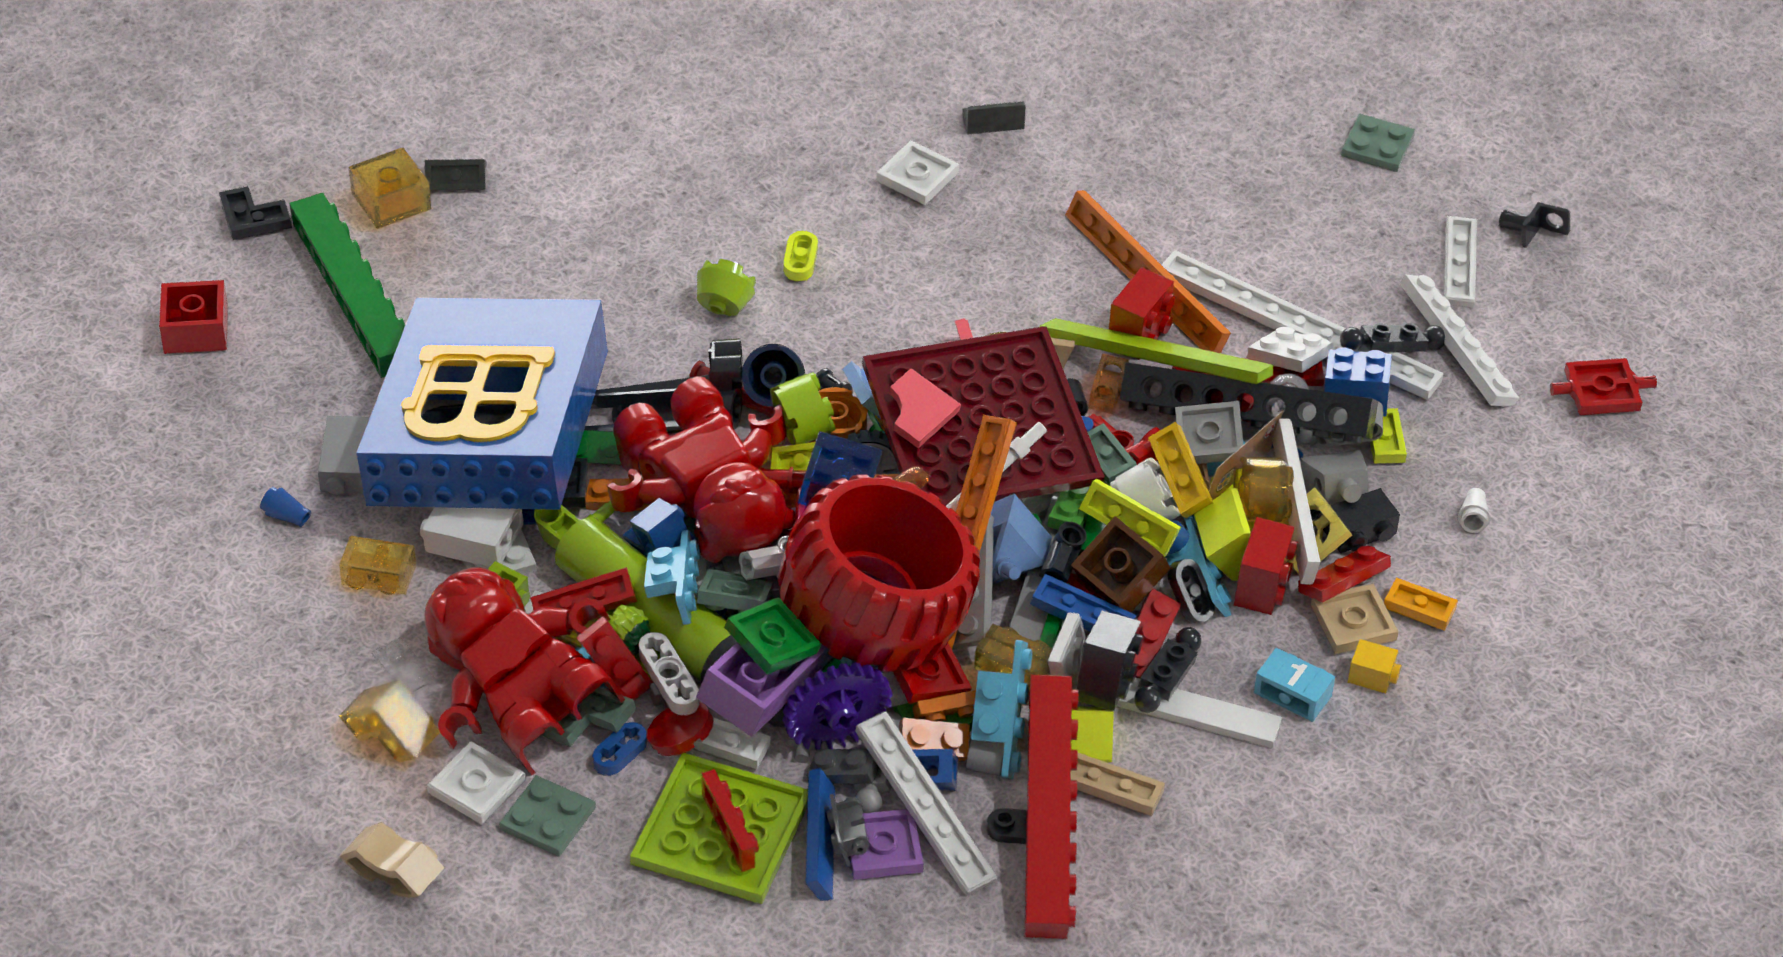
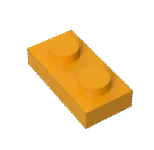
(1420, 604)

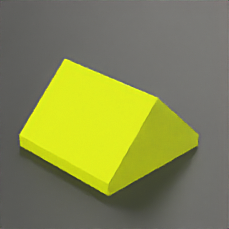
(1224, 532)
(1094, 732)

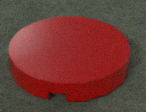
(675, 733)

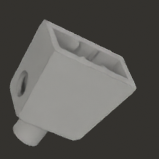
(1340, 475)

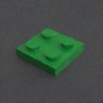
(772, 635)

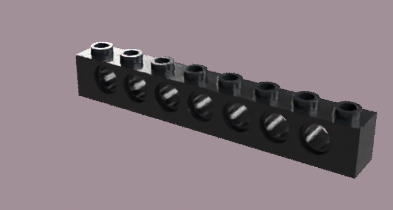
(1360, 410)

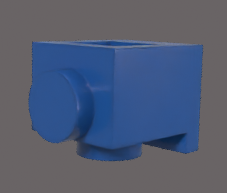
(945, 762)

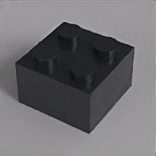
(1109, 660)

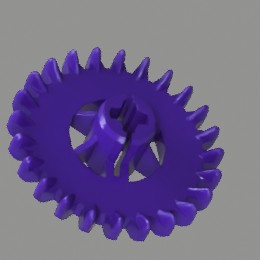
(807, 721)

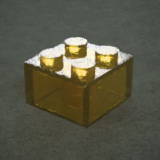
(390, 187)

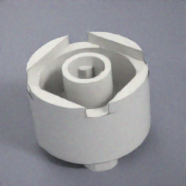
(1148, 488)

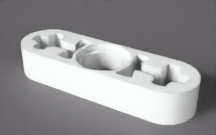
(668, 686)

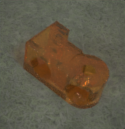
(1107, 384)

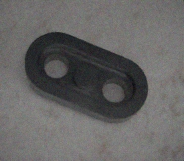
(1191, 589)
(1009, 832)

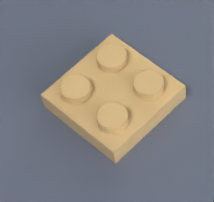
(1355, 616)

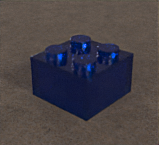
(836, 459)

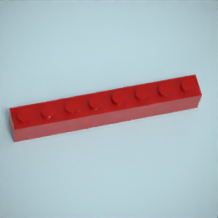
(1048, 807)

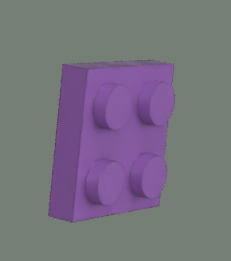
(892, 846)

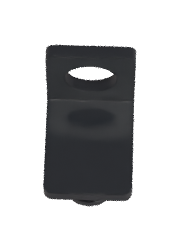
(1536, 219)

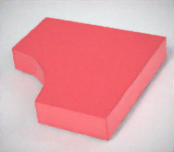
(922, 408)

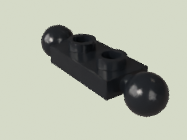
(1393, 338)
(1167, 669)

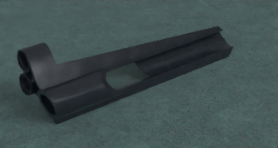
(724, 373)

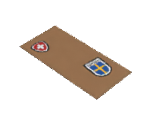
(1257, 446)

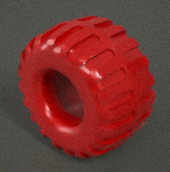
(896, 537)

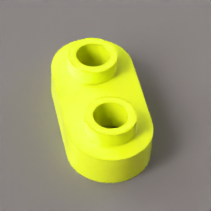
(800, 256)

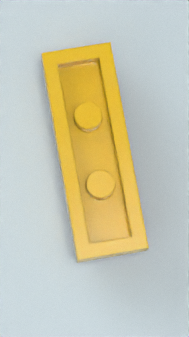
(1180, 470)

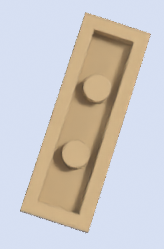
(1117, 784)

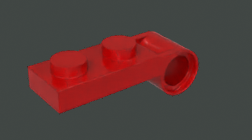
(615, 658)

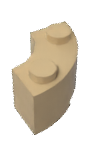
(395, 860)

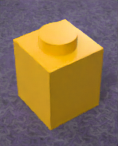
(1374, 666)

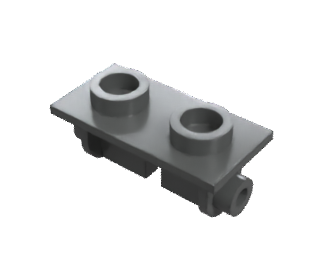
(851, 833)

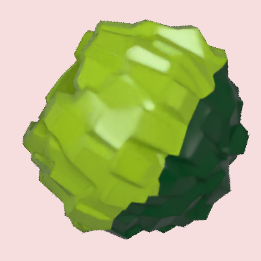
(630, 626)

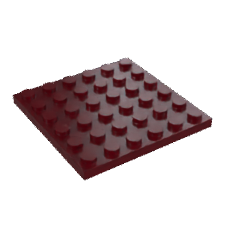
(996, 376)

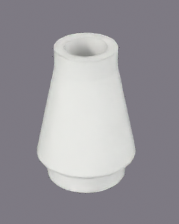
(1474, 512)

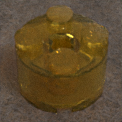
(1264, 488)

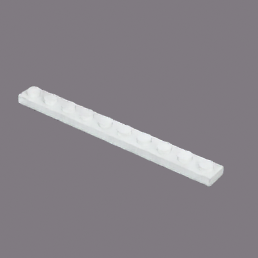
(1277, 313)

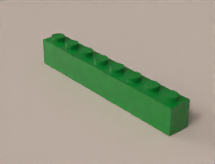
(349, 278)

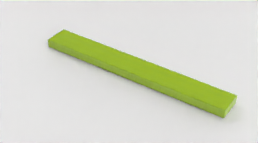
(1160, 351)

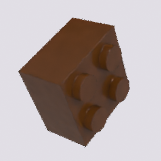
(1121, 565)

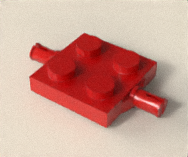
(1603, 386)

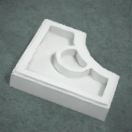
(1067, 649)

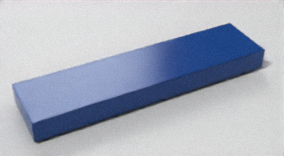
(819, 843)

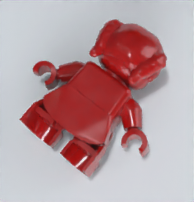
(704, 470)
(510, 656)

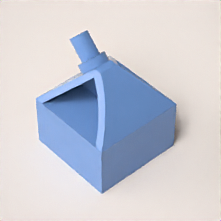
(1018, 540)

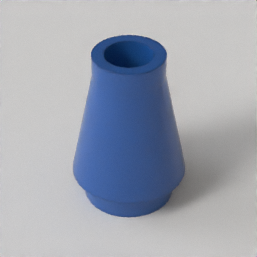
(283, 506)

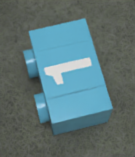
(1294, 684)

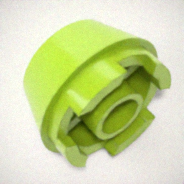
(724, 287)

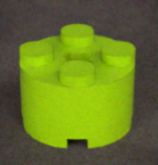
(803, 408)

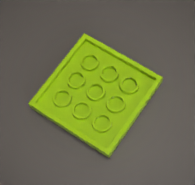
(688, 845)

